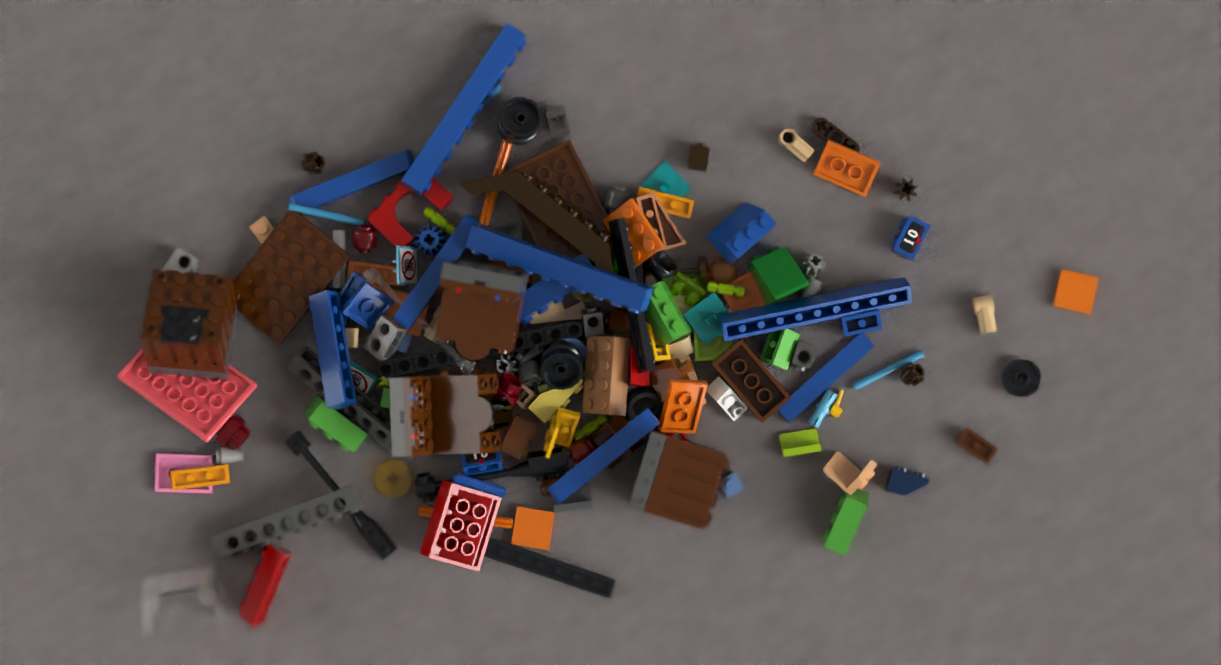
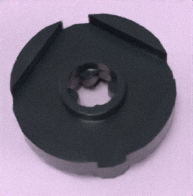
(1032, 379)

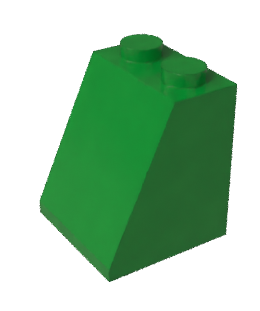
(776, 274)

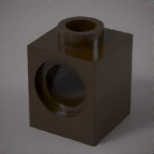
(698, 157)

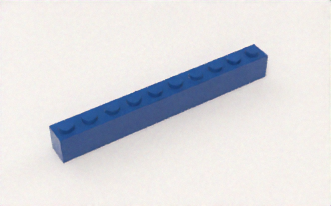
(464, 109)
(559, 268)
(815, 309)

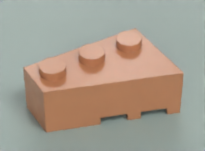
(659, 220)

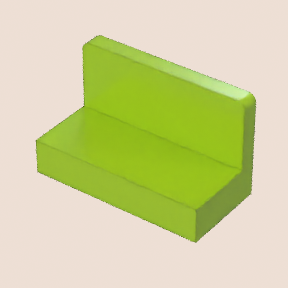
(799, 442)

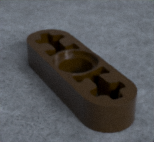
(821, 133)

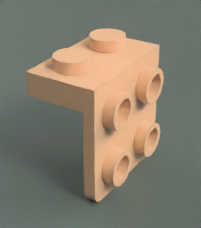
(847, 474)

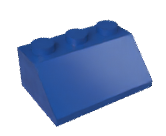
(740, 231)

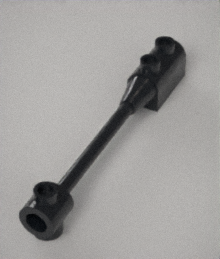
(536, 466)
(367, 527)

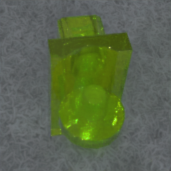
(689, 286)

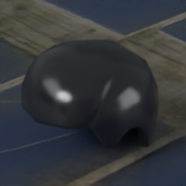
(662, 265)

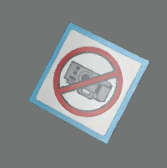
(406, 265)

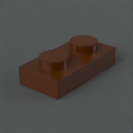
(976, 445)

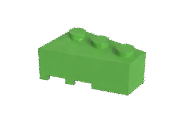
(334, 424)
(845, 521)

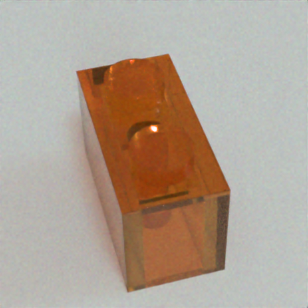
(518, 437)

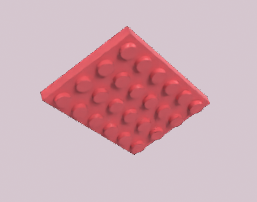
(195, 401)

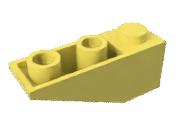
(550, 400)

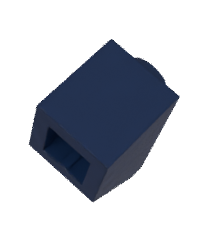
(905, 483)

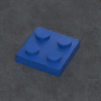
(367, 305)

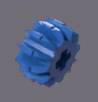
(435, 235)

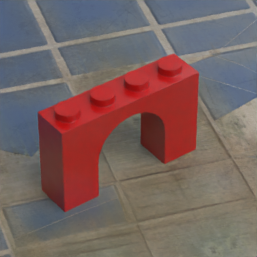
(385, 218)

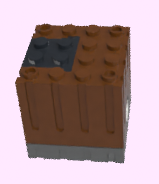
(189, 324)
(678, 480)

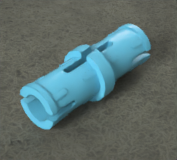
(822, 408)

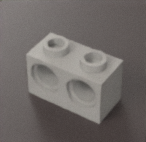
(174, 262)
(388, 339)

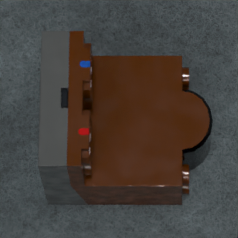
(480, 308)
(447, 414)

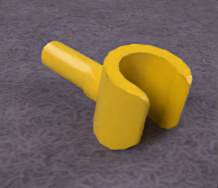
(835, 409)

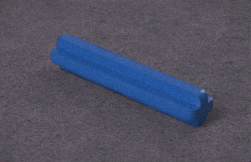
(479, 485)

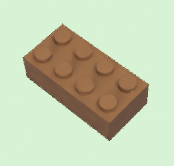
(606, 375)

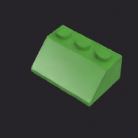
(666, 315)

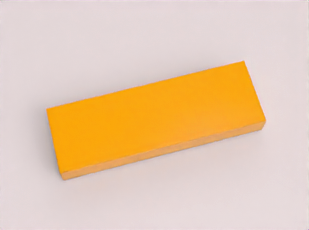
(672, 204)
(200, 477)

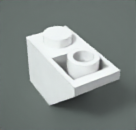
(726, 398)

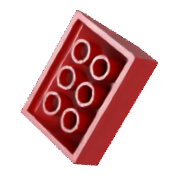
(460, 525)
(265, 584)

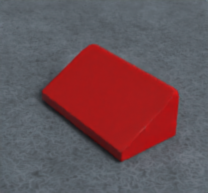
(637, 378)

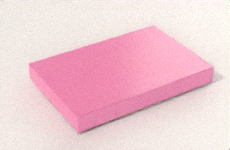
(171, 462)

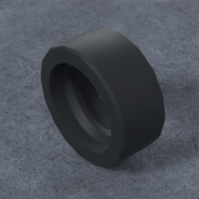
(641, 392)

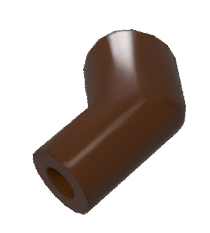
(550, 481)

